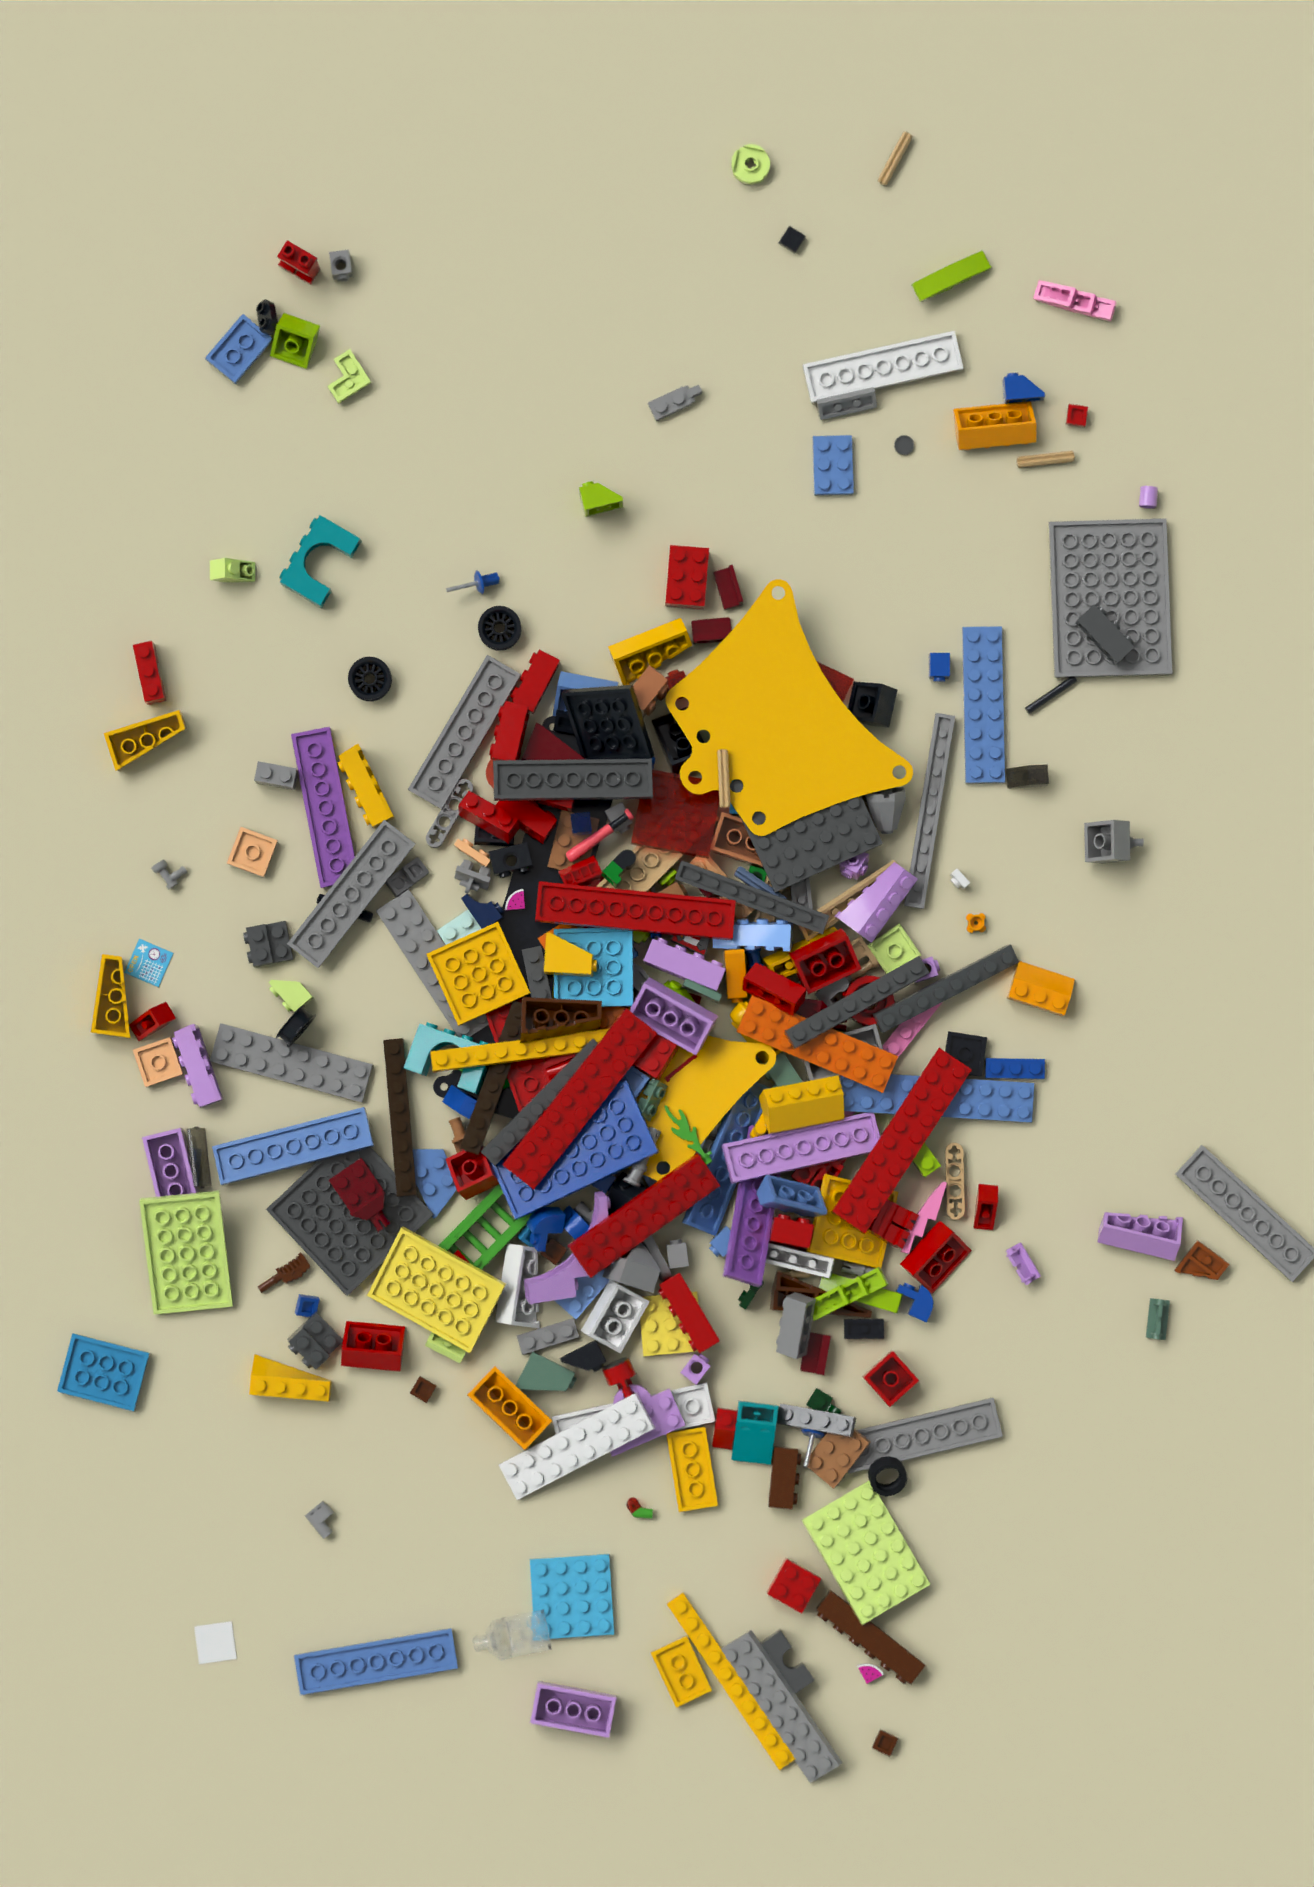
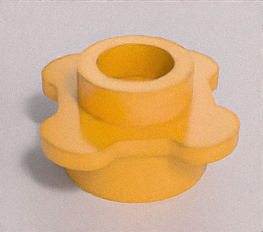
(972, 927)

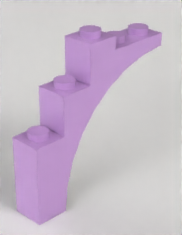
(562, 1280)

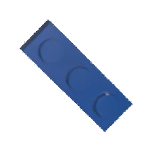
(1014, 1068)

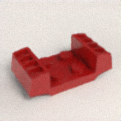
(583, 873)

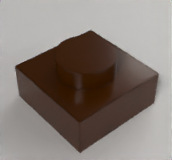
(554, 1251)
(423, 1389)
(885, 1742)

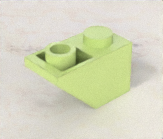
(232, 570)
(292, 993)

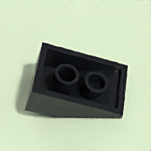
(673, 741)

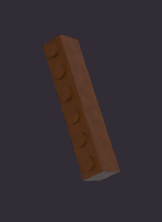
(871, 1637)

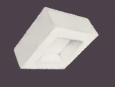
(959, 879)

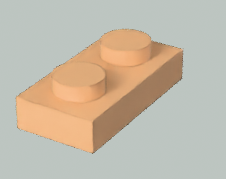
(466, 847)

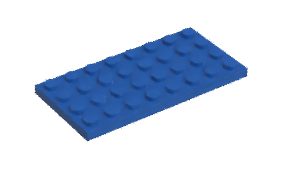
(605, 1145)

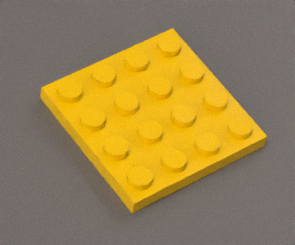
(478, 973)
(839, 1239)

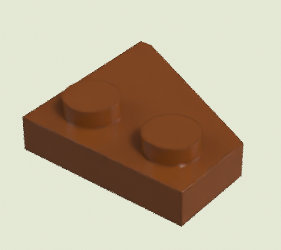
(1202, 1262)

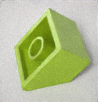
(294, 340)
(598, 499)

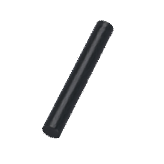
(1051, 694)

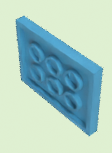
(103, 1372)

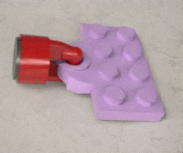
(660, 1406)

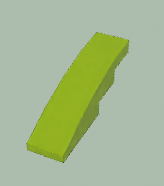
(951, 276)
(849, 1293)
(881, 1298)

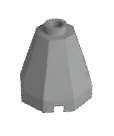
(886, 808)

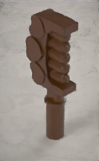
(290, 1271)

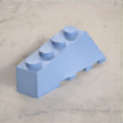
(760, 933)

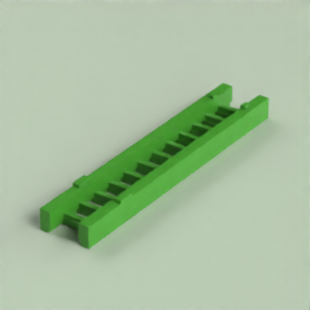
(476, 1215)

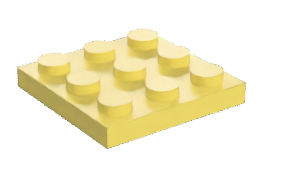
(661, 1330)

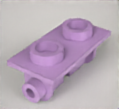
(1026, 1269)

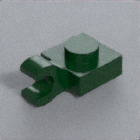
(747, 1296)
(822, 1402)

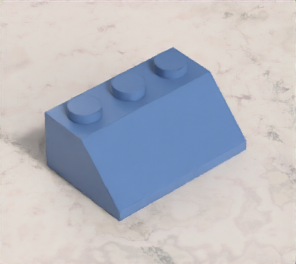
(576, 681)
(791, 1196)

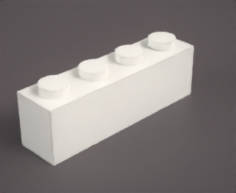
(799, 1259)

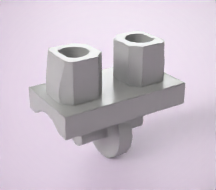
(472, 879)

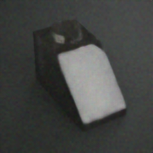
(1027, 776)

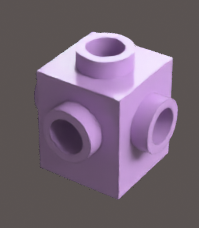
(855, 866)

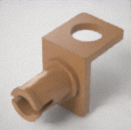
(458, 1131)

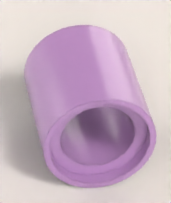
(1148, 497)

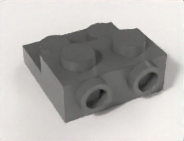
(268, 944)
(314, 1341)

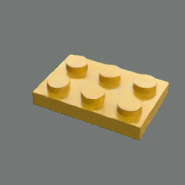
(681, 1671)

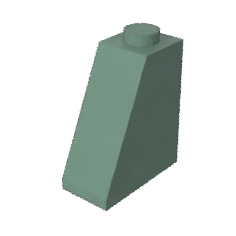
(545, 1375)

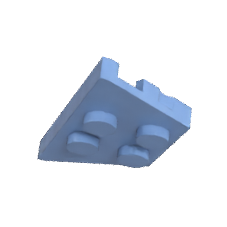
(433, 1178)

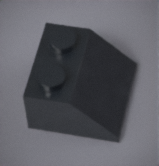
(872, 703)
(622, 1193)
(586, 1357)

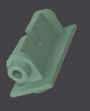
(655, 1091)
(1157, 1319)

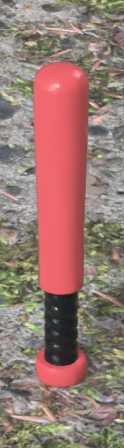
(588, 843)

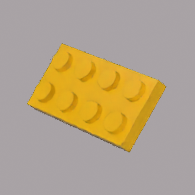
(692, 1469)

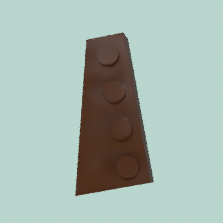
(557, 1017)

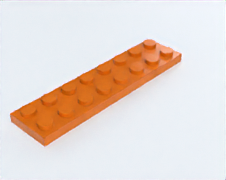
(829, 1050)

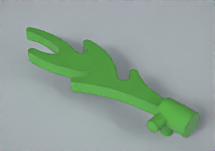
(684, 1133)

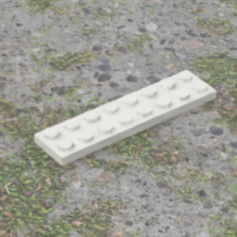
(883, 366)
(691, 1401)
(576, 1446)

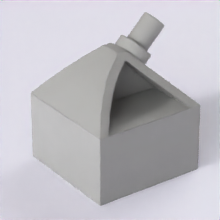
(1109, 841)
(634, 1269)

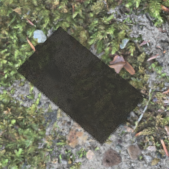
(199, 1157)

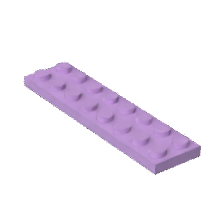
(800, 1147)

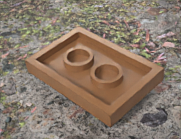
(565, 841)
(836, 1456)

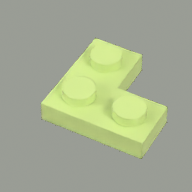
(353, 377)

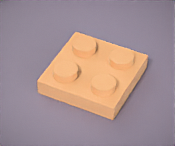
(252, 852)
(157, 1062)

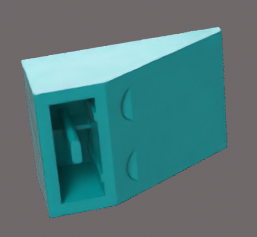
(754, 1432)

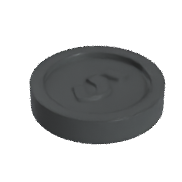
(904, 445)

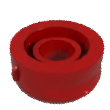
(866, 1017)

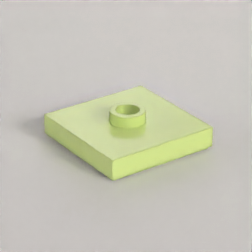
(893, 949)

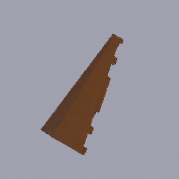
(786, 1285)

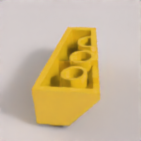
(649, 648)
(365, 785)
(284, 1381)

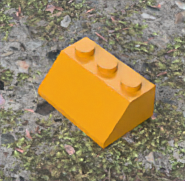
(1041, 988)

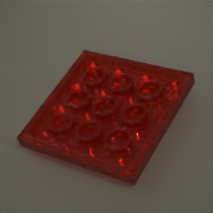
(676, 817)

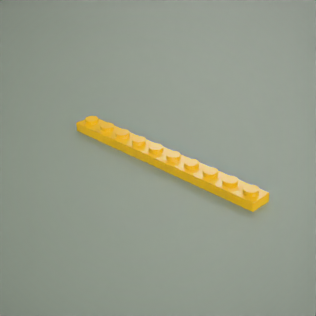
(511, 1051)
(730, 1680)

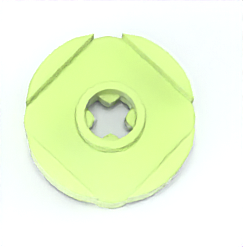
(745, 154)

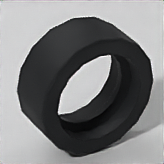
(886, 1463)

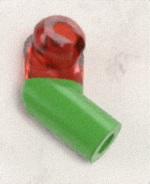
(637, 1510)

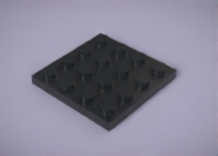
(608, 723)

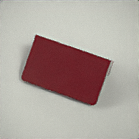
(728, 588)
(710, 630)
(816, 1354)

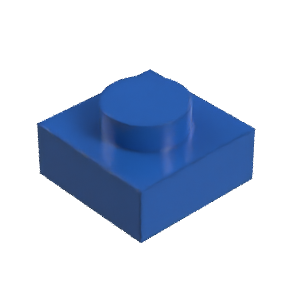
(306, 1305)

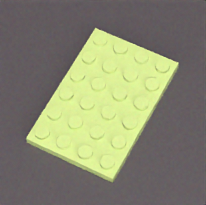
(186, 1252)
(865, 1552)

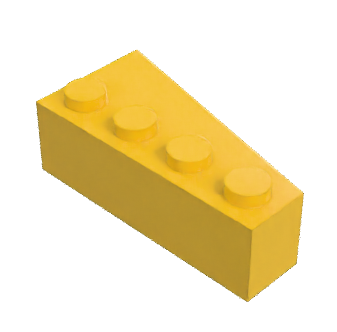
(139, 738)
(110, 1006)

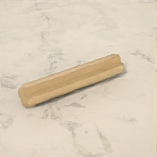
(895, 158)
(1045, 459)
(723, 776)

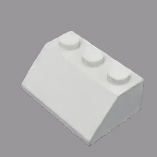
(615, 1316)

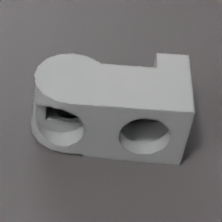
(828, 992)

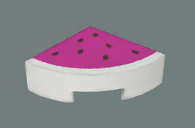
(516, 901)
(870, 1672)

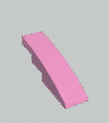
(1075, 301)
(928, 1211)

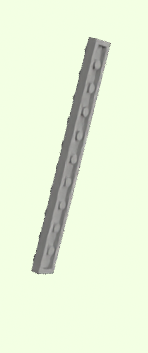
(930, 808)

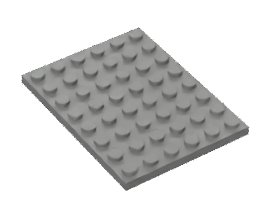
(1125, 573)

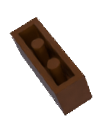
(784, 1477)

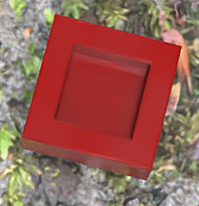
(1076, 415)

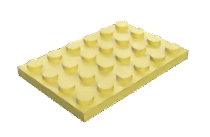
(436, 1289)

